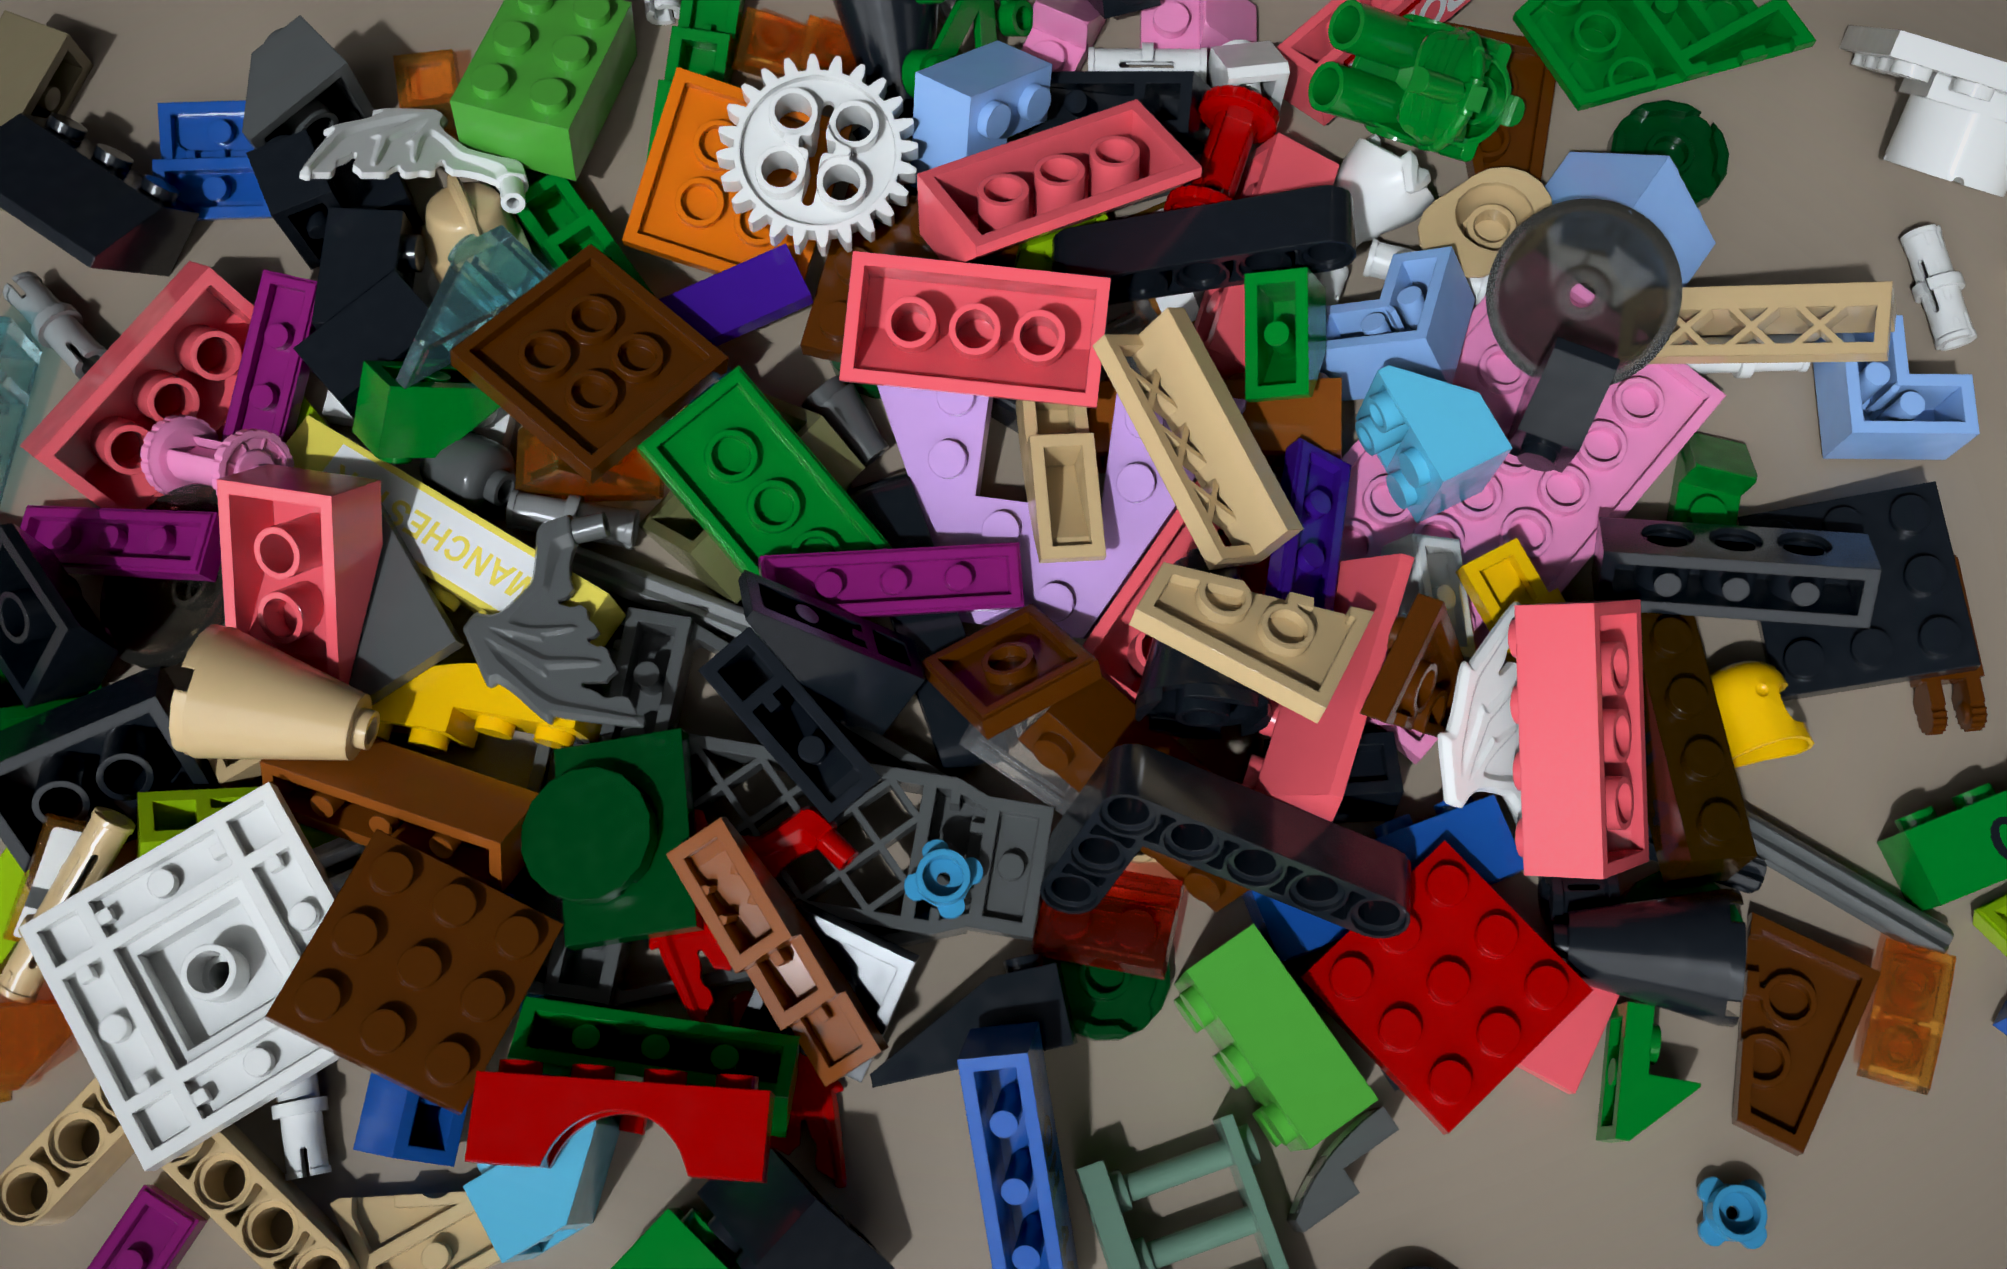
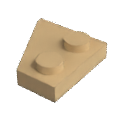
(415, 1232)

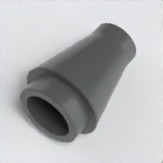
(849, 417)

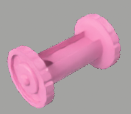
(188, 452)

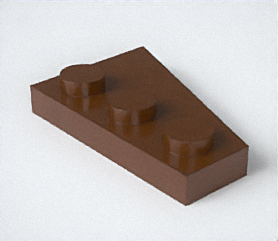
(1525, 143)
(1419, 671)
(1793, 1030)

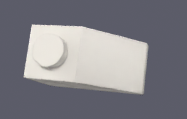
(1251, 66)

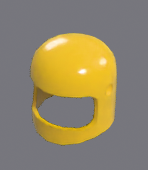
(1755, 715)

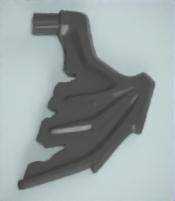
(545, 647)

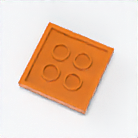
(681, 197)

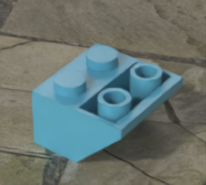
(1430, 439)
(540, 1207)

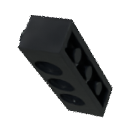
(1737, 571)

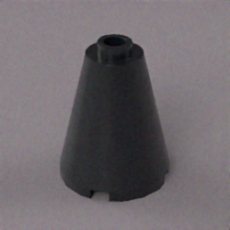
(884, 34)
(1191, 698)
(1662, 952)

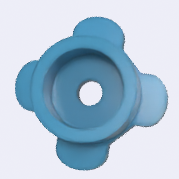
(937, 860)
(1751, 1212)

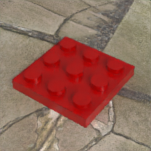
(1452, 994)

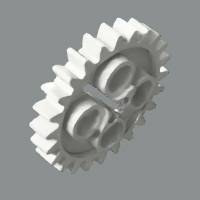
(764, 145)

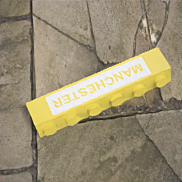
(455, 549)

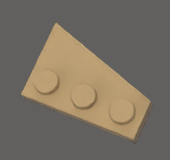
(1256, 639)

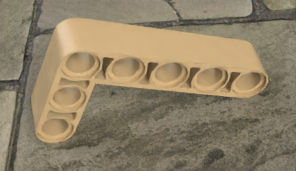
(200, 1172)

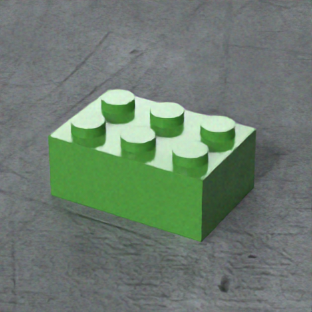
(545, 81)
(1272, 1042)

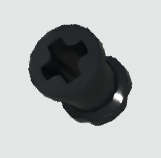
(1562, 895)

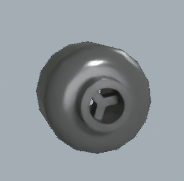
(472, 474)

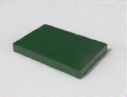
(659, 901)

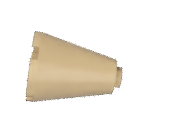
(265, 705)

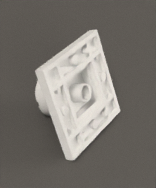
(1954, 108)
(148, 967)

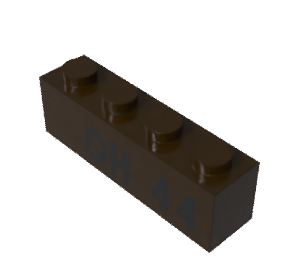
(1690, 773)

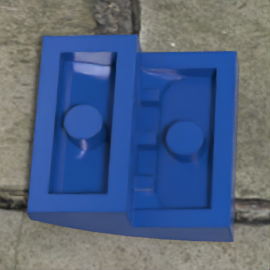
(208, 159)

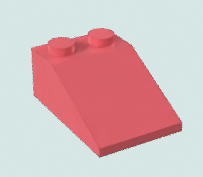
(300, 560)

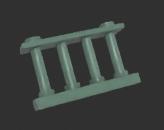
(1112, 1193)

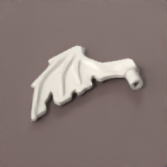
(415, 147)
(1480, 731)

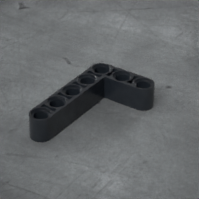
(1226, 830)

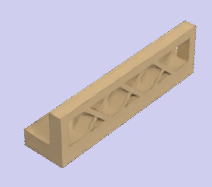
(1782, 309)
(1205, 438)

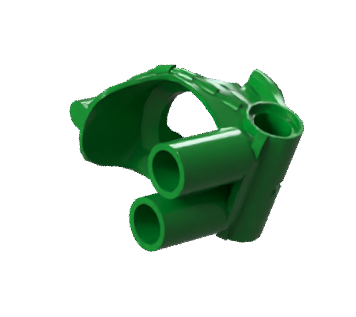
(1416, 80)

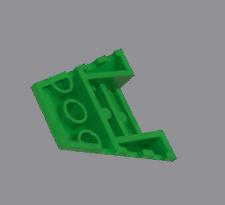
(1637, 46)

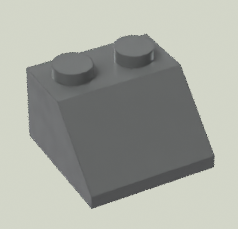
(299, 86)

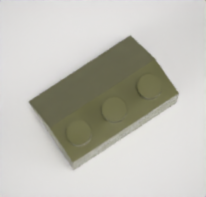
(690, 544)

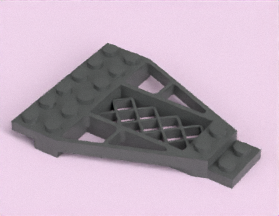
(1002, 834)

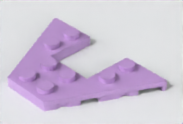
(944, 456)

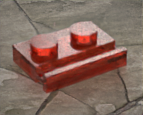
(1124, 933)

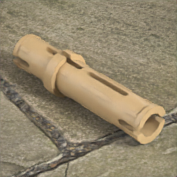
(104, 839)

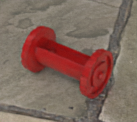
(1236, 122)

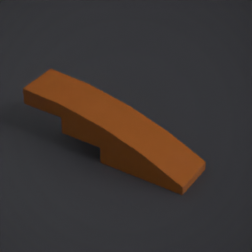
(777, 949)

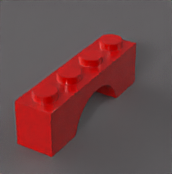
(531, 1116)

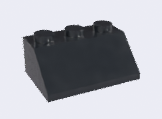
(90, 197)
(91, 757)

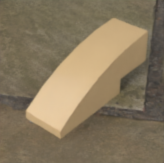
(1061, 482)

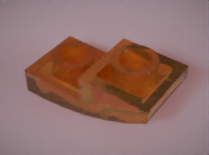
(770, 39)
(1906, 1016)

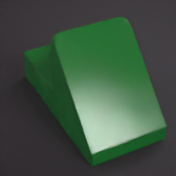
(1710, 481)
(1628, 1093)

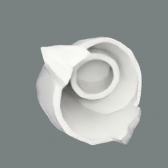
(1384, 188)

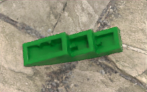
(702, 44)
(564, 225)

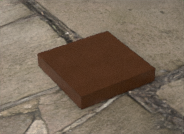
(1011, 670)

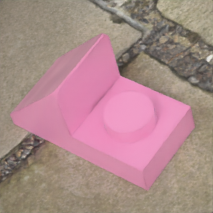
(1198, 23)
(1063, 32)

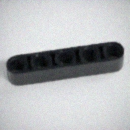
(1212, 243)
(898, 517)

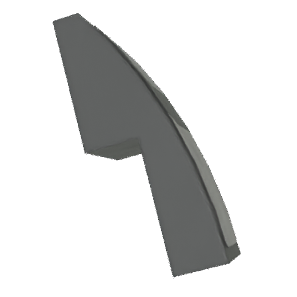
(1328, 1183)

